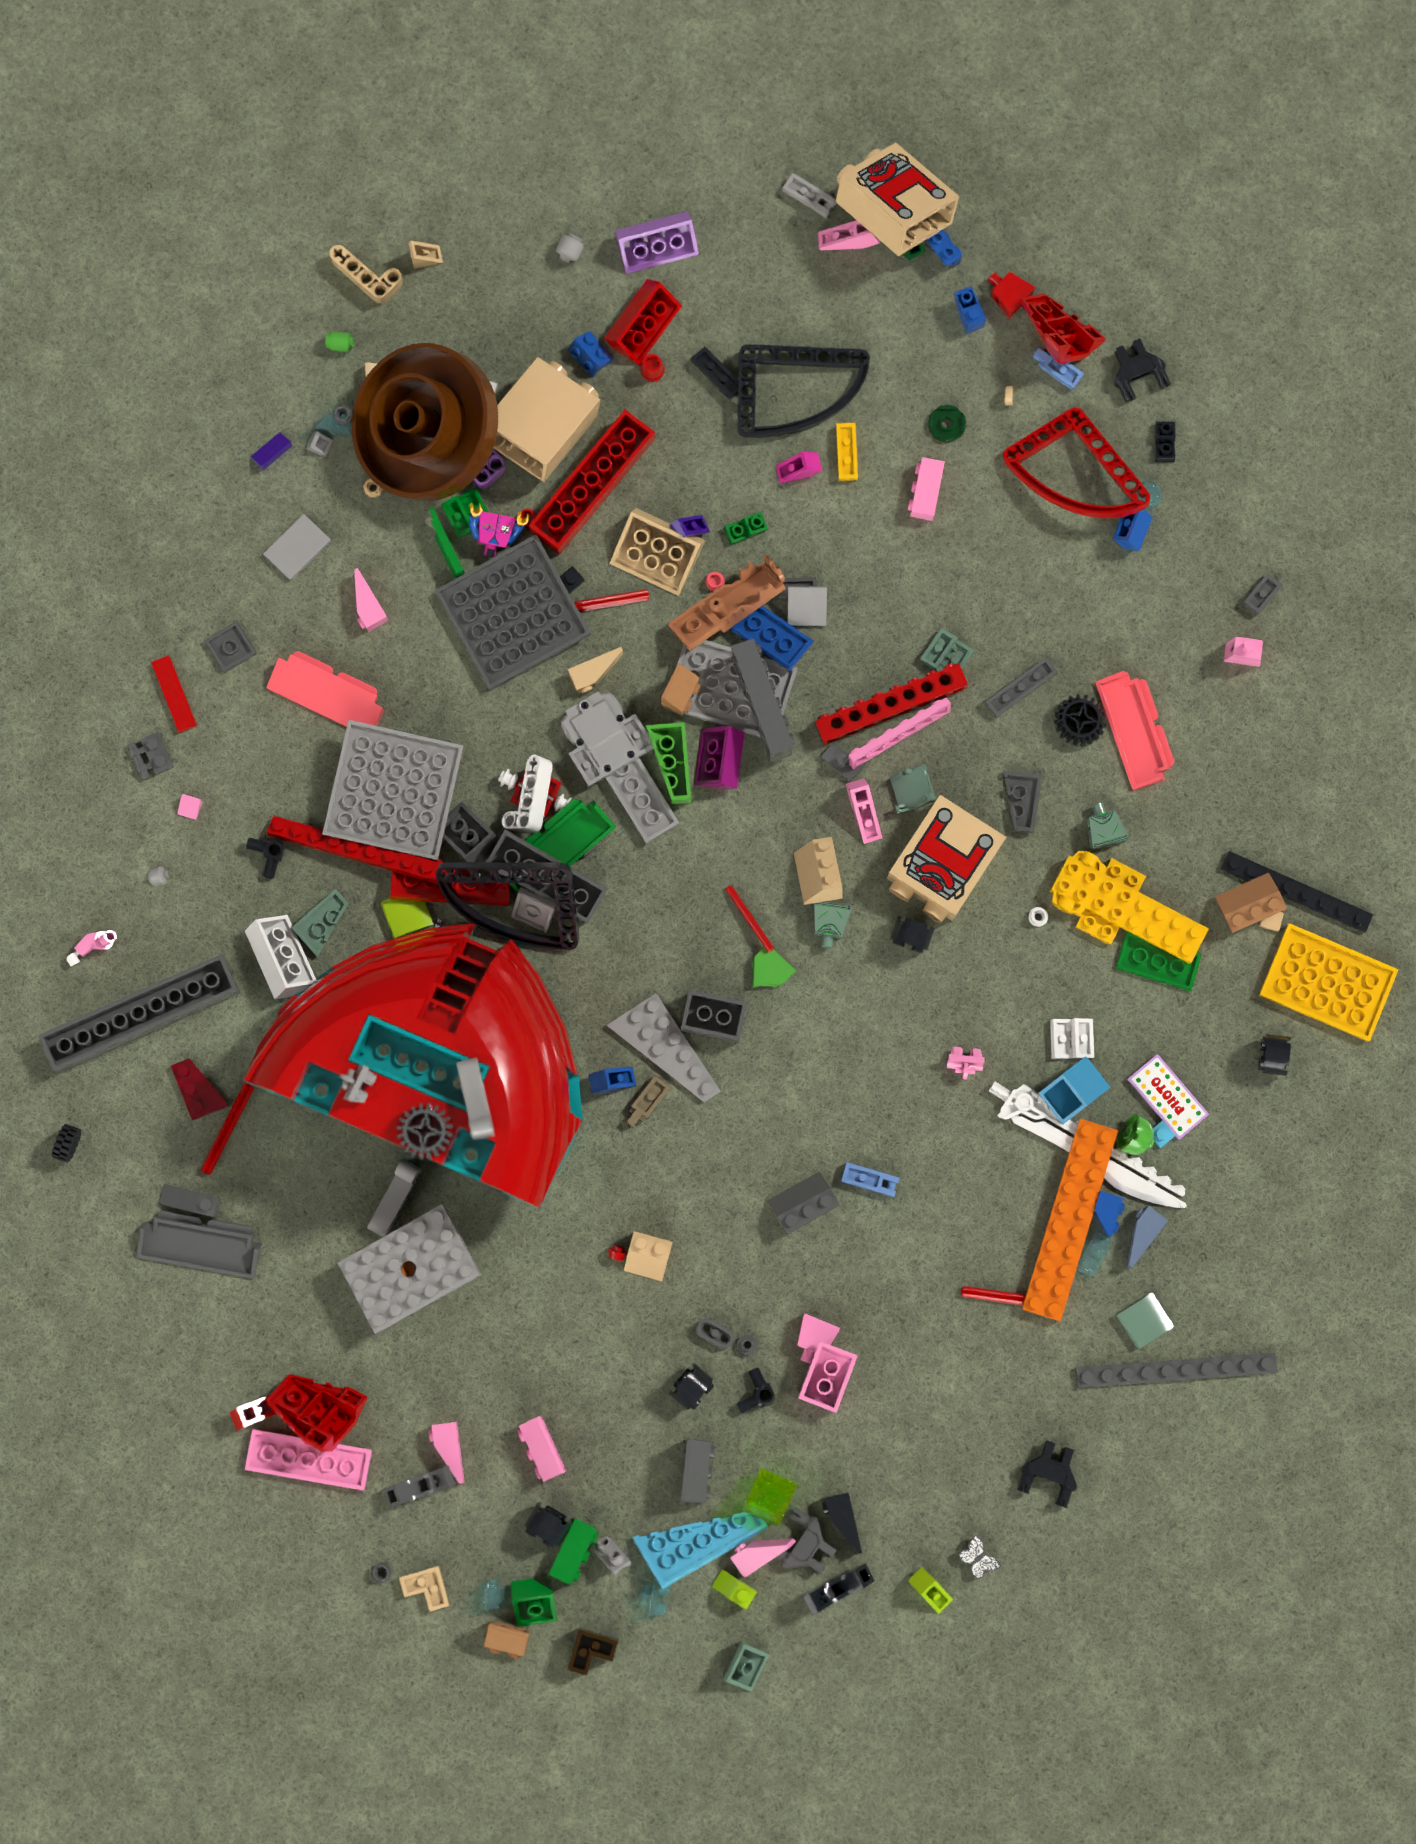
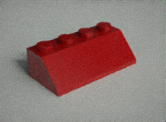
(643, 321)

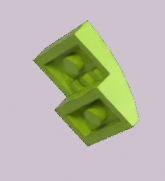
(406, 916)

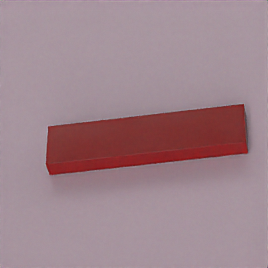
(174, 694)

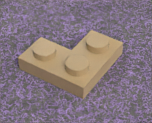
(429, 1582)

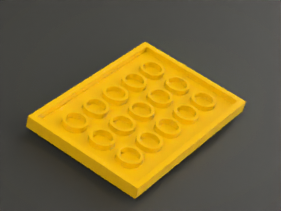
(1328, 982)

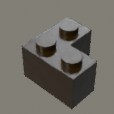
(589, 1645)

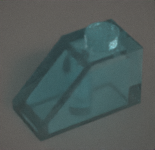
(328, 426)

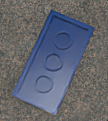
(775, 637)

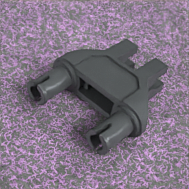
(806, 1545)

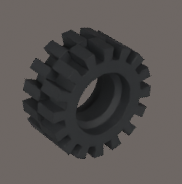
(66, 1143)

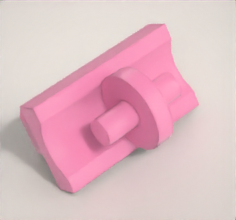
(965, 1064)

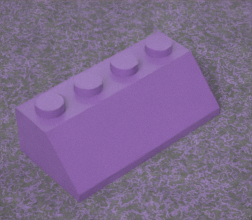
(657, 242)

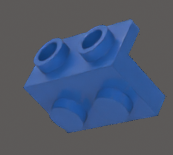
(945, 248)
(590, 353)

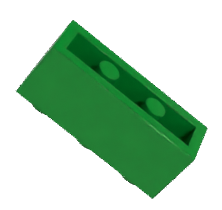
(574, 1551)

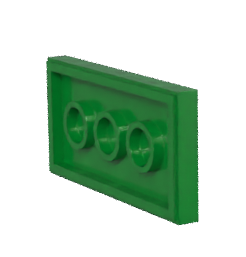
(1153, 963)

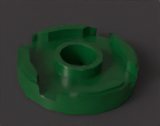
(947, 434)

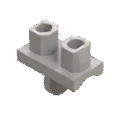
(361, 1075)
(611, 1555)

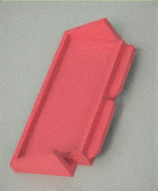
(318, 689)
(1131, 719)

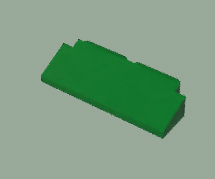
(571, 832)

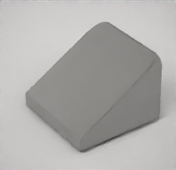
(319, 443)

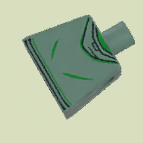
(1105, 828)
(830, 921)

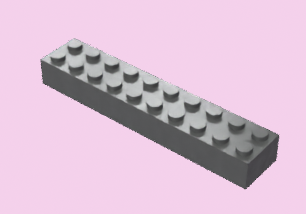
(139, 1014)

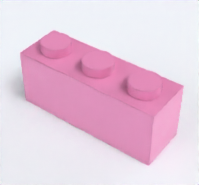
(926, 488)

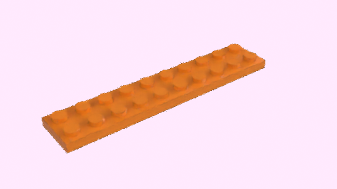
(1069, 1220)

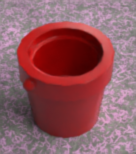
(652, 368)

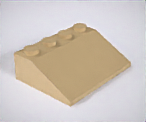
(656, 552)

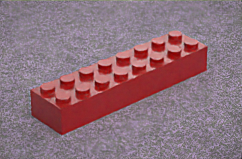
(592, 481)

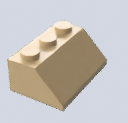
(818, 871)

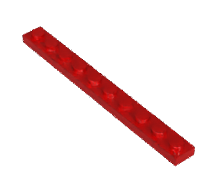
(372, 855)

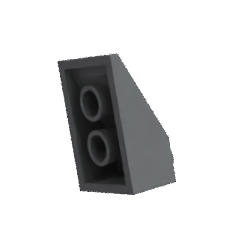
(469, 835)

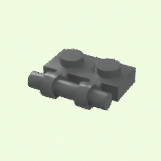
(156, 753)

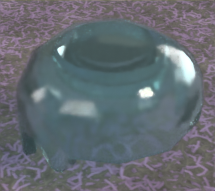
(1155, 494)

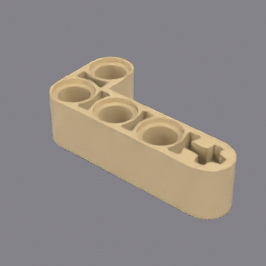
(362, 272)

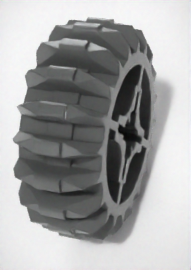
(426, 1121)

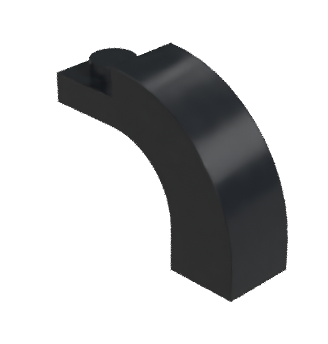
(838, 1588)

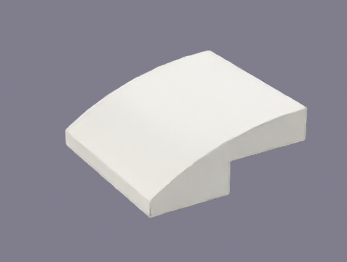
(1081, 1038)

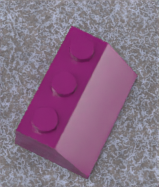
(719, 758)

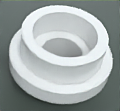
(1038, 910)

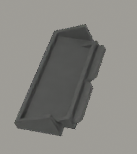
(209, 1246)

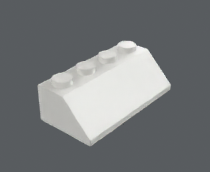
(280, 956)

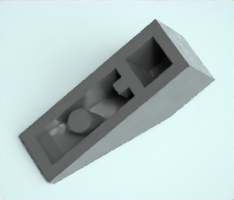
(190, 1201)

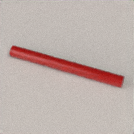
(749, 918)

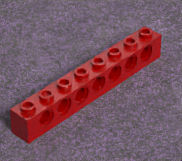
(952, 672)

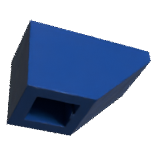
(969, 309)
(1107, 1211)

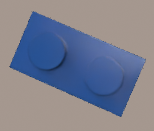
(1132, 530)

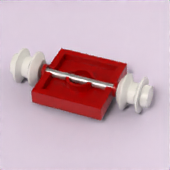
(554, 787)

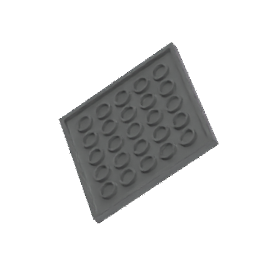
(513, 612)

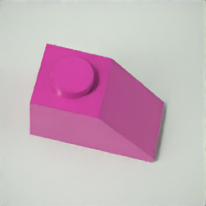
(799, 467)

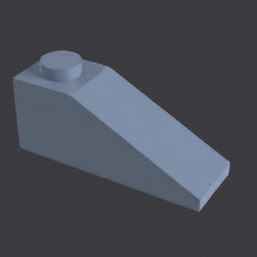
(1144, 1231)

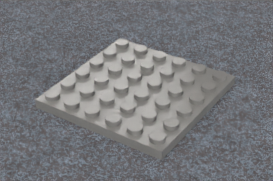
(393, 790)

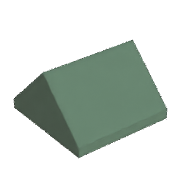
(746, 1666)

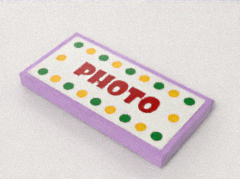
(1168, 1096)

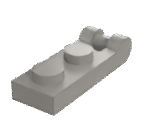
(809, 195)

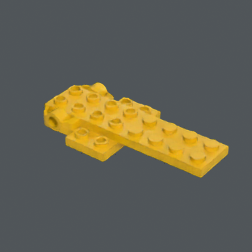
(1110, 900)

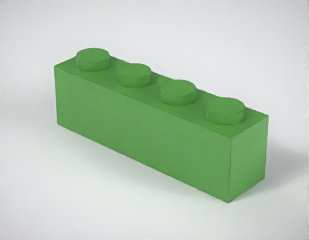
(672, 756)

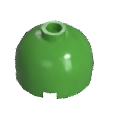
(1137, 1135)

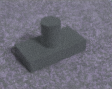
(839, 761)

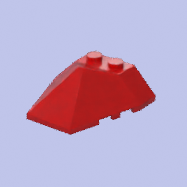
(1059, 331)
(317, 1411)

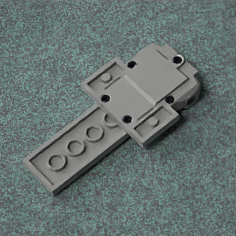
(611, 750)

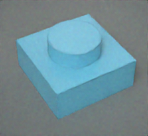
(1162, 1134)

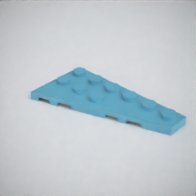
(691, 1546)

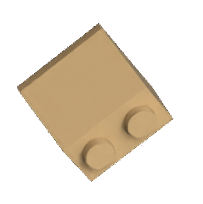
(648, 1256)

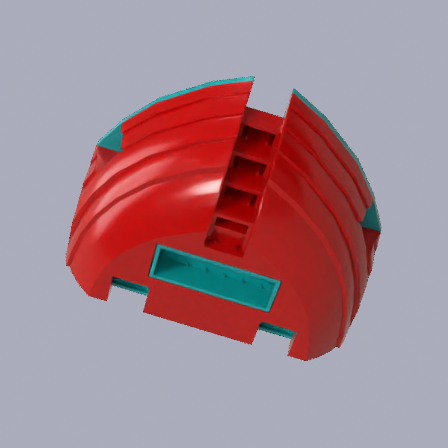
(440, 1005)

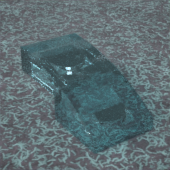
(1094, 1254)

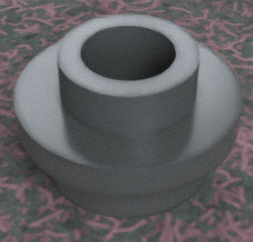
(340, 410)
(752, 1340)
(388, 1572)

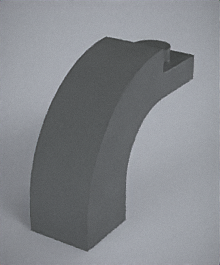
(419, 1486)

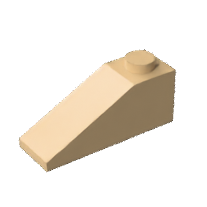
(591, 672)

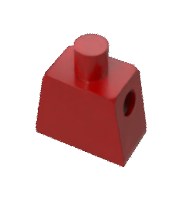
(1009, 291)

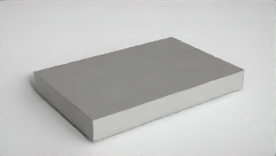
(297, 547)

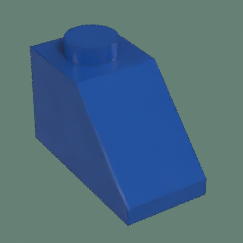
(612, 1079)

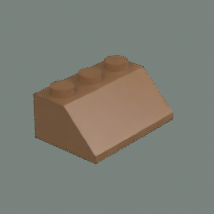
(1250, 902)

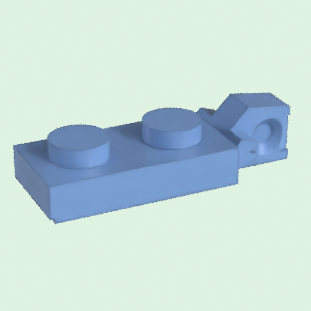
(1064, 373)

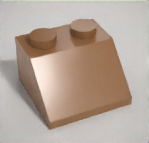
(680, 690)
(507, 1639)

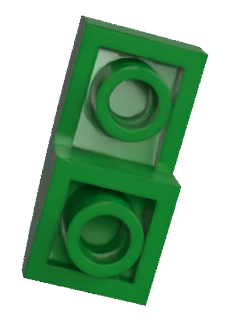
(746, 528)

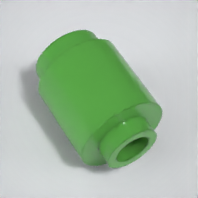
(339, 341)

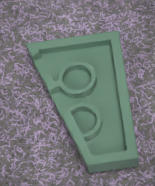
(320, 921)

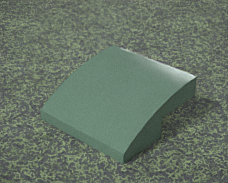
(943, 648)
(1144, 1321)

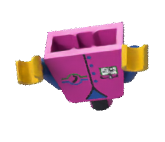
(494, 529)

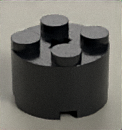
(912, 933)
(1275, 1054)
(691, 1387)
(547, 1524)

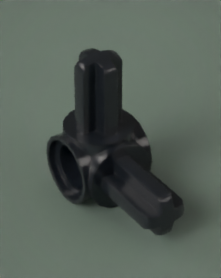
(264, 847)
(760, 1387)

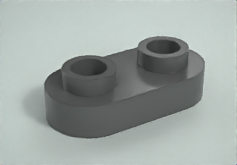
(715, 1333)

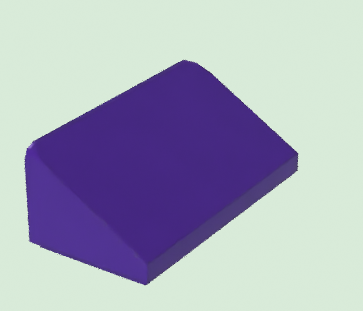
(271, 450)
(690, 526)

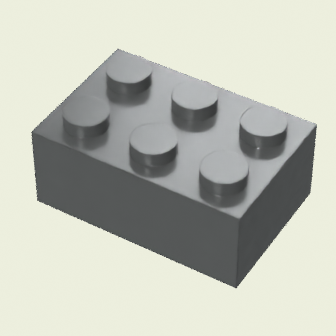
(713, 1016)

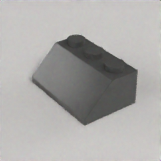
(803, 1203)
(697, 1471)

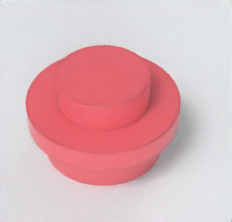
(714, 580)

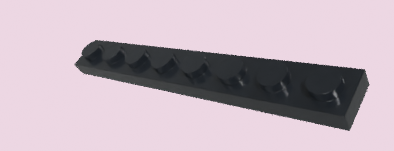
(1300, 892)

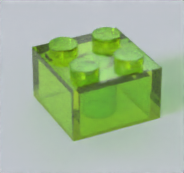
(770, 1497)

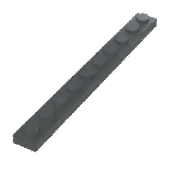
(1176, 1370)

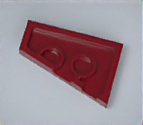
(196, 1090)

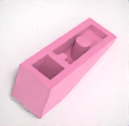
(846, 236)
(368, 608)
(864, 810)
(447, 1444)
(758, 1553)

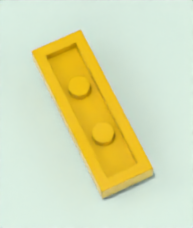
(846, 451)

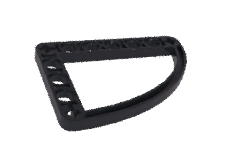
(794, 351)
(503, 931)

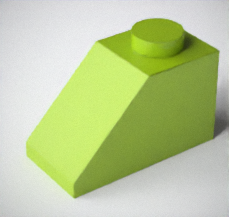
(734, 1589)
(930, 1590)

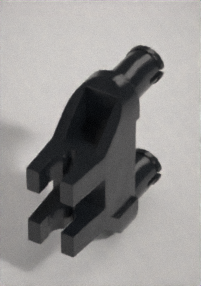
(1137, 367)
(1051, 1470)

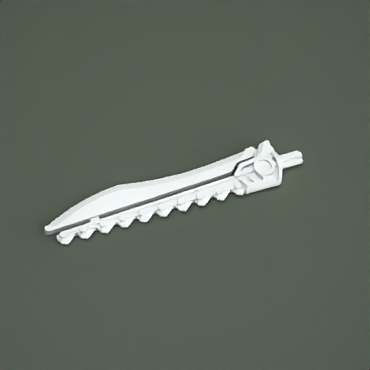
(1030, 1104)

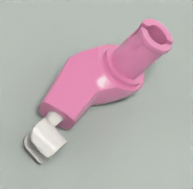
(92, 941)

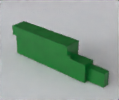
(445, 546)

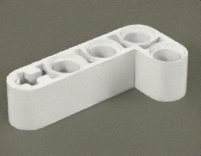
(532, 799)

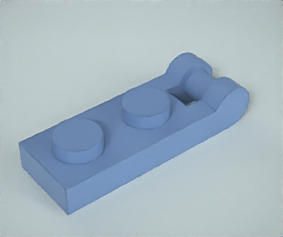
(869, 1179)

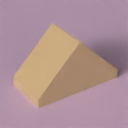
(424, 254)

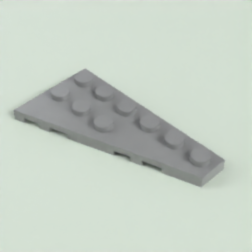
(658, 1038)

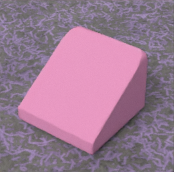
(189, 806)

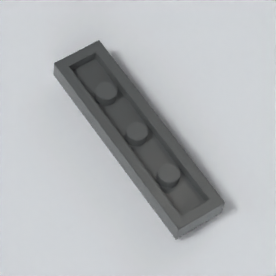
(1021, 687)

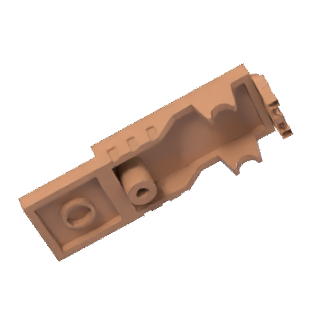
(729, 603)

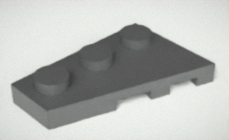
(1023, 797)

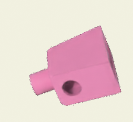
(1244, 651)
(811, 1333)

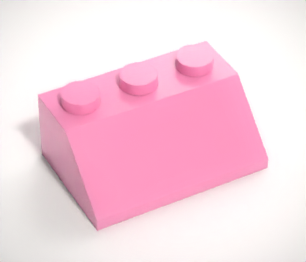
(541, 1449)

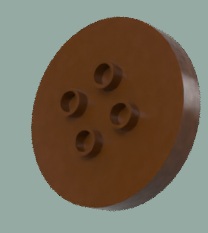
(424, 422)

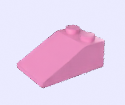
(827, 1376)

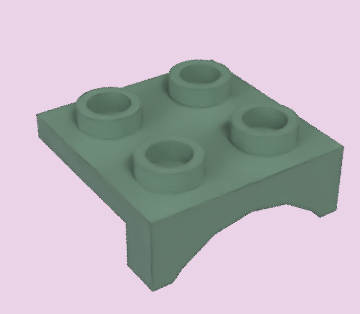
(912, 789)

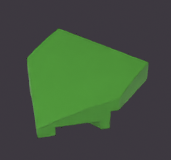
(770, 969)

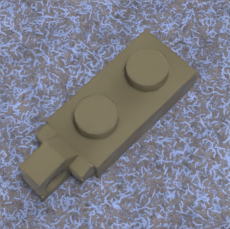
(648, 1100)

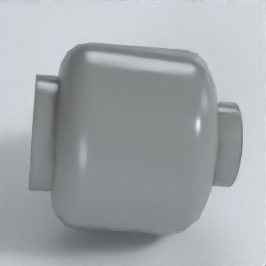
(569, 247)

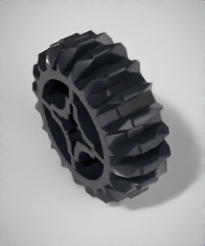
(1076, 735)

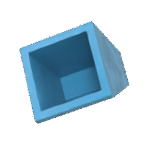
(1074, 1090)

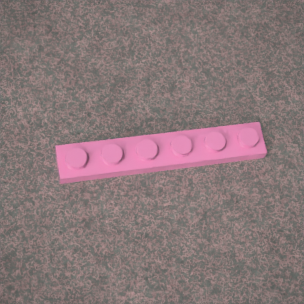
(903, 730)

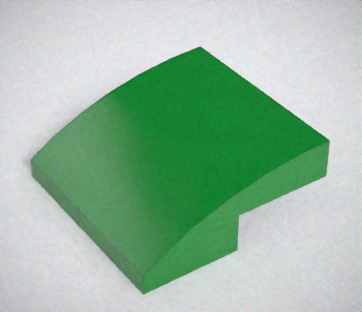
(458, 510)

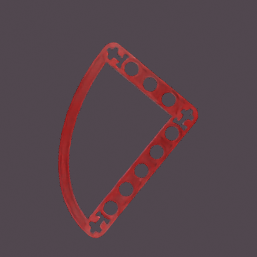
(1095, 435)

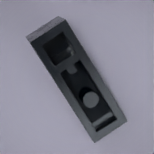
(841, 1514)

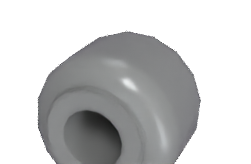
(157, 876)

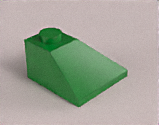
(532, 1603)

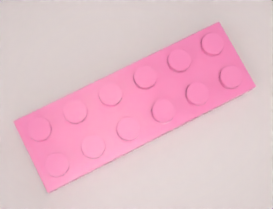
(293, 1458)

